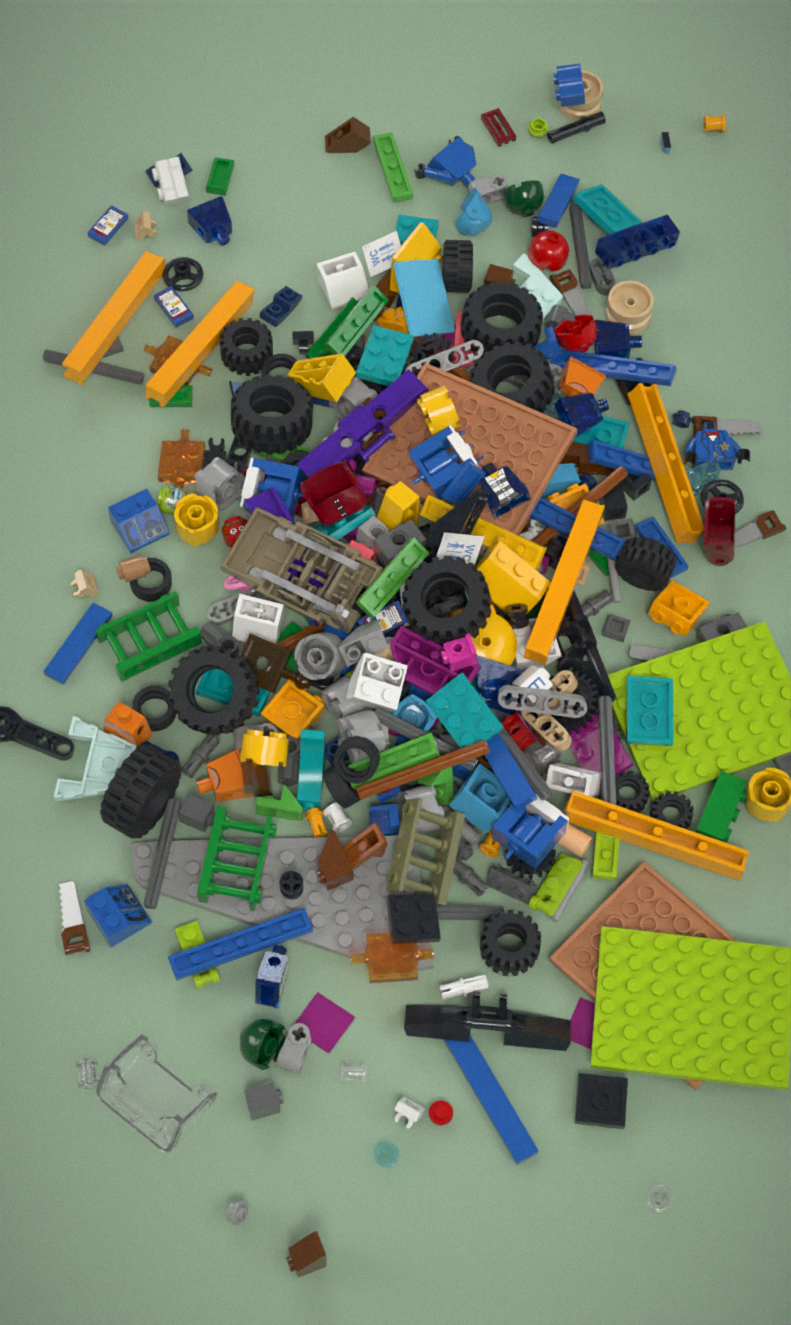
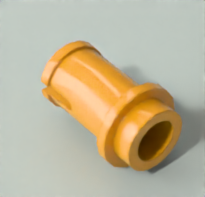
(316, 822)

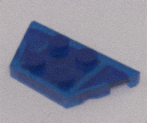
(491, 678)

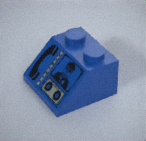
(138, 520)
(116, 913)

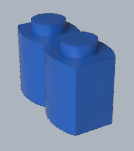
(570, 85)

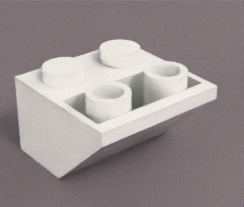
(342, 279)
(258, 618)
(522, 637)
(377, 683)

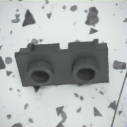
(503, 881)

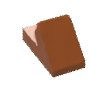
(365, 845)

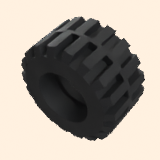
(457, 265)
(242, 333)
(646, 564)
(510, 961)

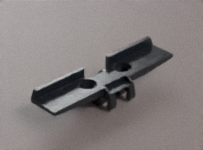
(583, 643)
(520, 1028)

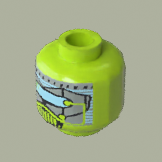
(169, 497)

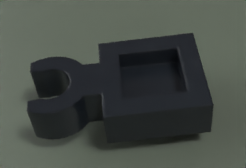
(215, 451)

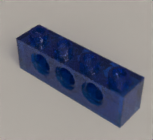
(637, 242)

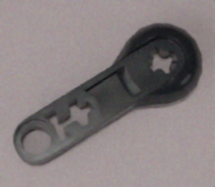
(28, 734)

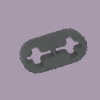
(598, 277)

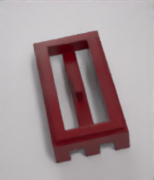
(504, 139)

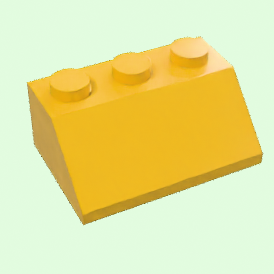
(419, 246)
(511, 578)

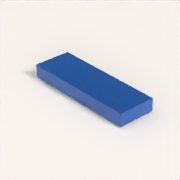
(651, 529)

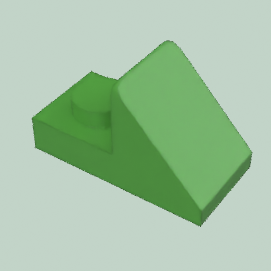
(442, 783)
(284, 808)

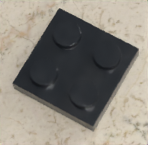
(413, 918)
(601, 1101)

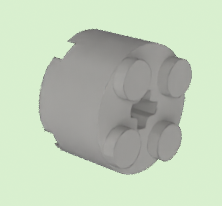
(352, 397)
(219, 482)
(317, 665)
(335, 696)
(362, 725)
(429, 804)

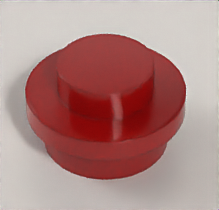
(441, 1113)

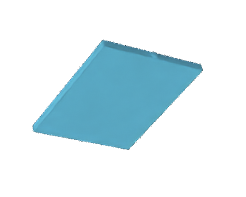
(424, 297)

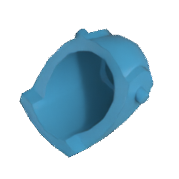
(475, 215)
(415, 712)

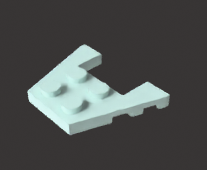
(538, 285)
(103, 760)

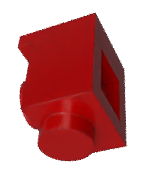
(518, 731)

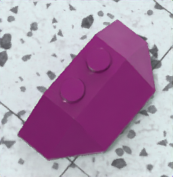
(425, 662)

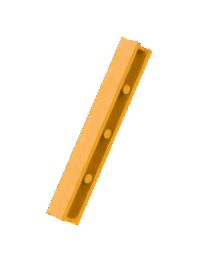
(113, 317)
(199, 344)
(666, 463)
(564, 582)
(656, 835)

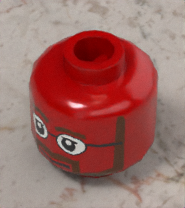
(232, 529)

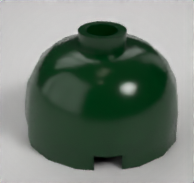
(525, 198)
(262, 1042)

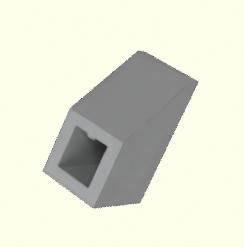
(364, 639)

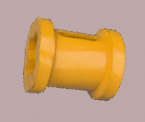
(714, 123)
(487, 847)

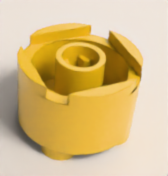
(439, 410)
(196, 519)
(264, 749)
(766, 806)

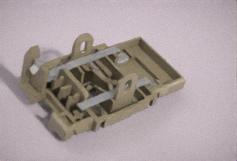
(268, 551)

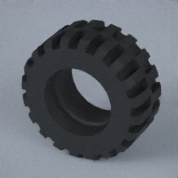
(505, 301)
(517, 360)
(271, 433)
(440, 574)
(184, 686)
(140, 791)

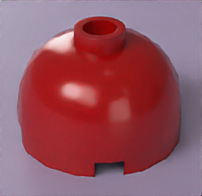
(549, 250)
(578, 334)

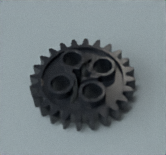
(585, 688)

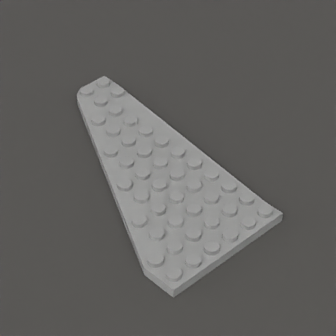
(337, 916)

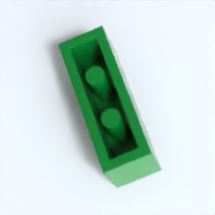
(722, 807)

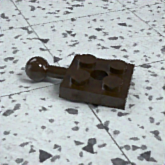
(277, 661)

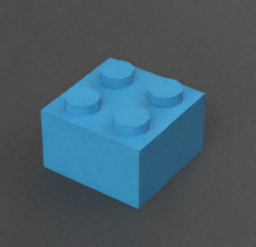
(481, 798)

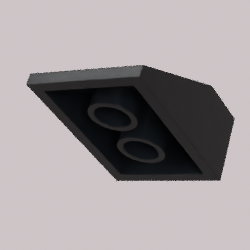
(459, 519)

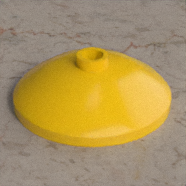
(501, 640)

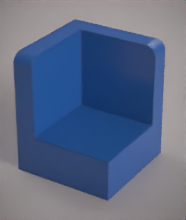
(550, 347)
(386, 817)

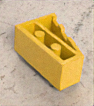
(323, 376)
(399, 506)

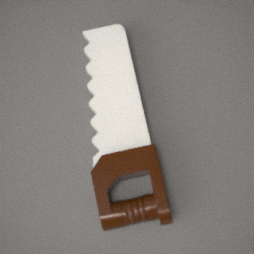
(72, 920)

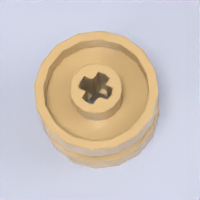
(593, 98)
(630, 304)

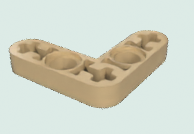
(548, 735)

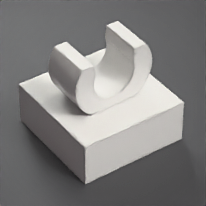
(409, 1109)

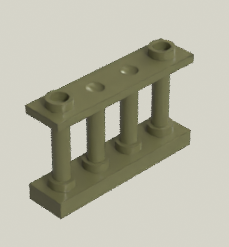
(445, 846)

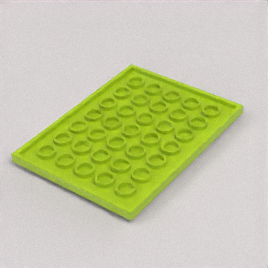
(726, 710)
(692, 1008)

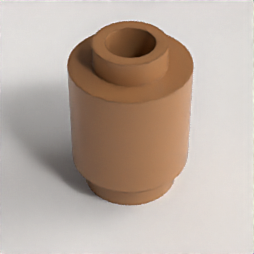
(133, 568)

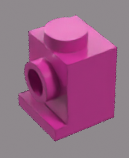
(459, 653)

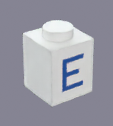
(534, 678)

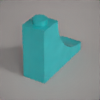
(311, 769)

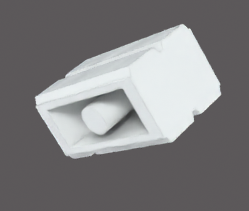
(171, 181)
(572, 778)

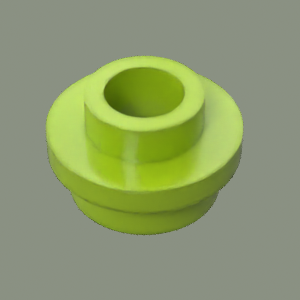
(538, 127)

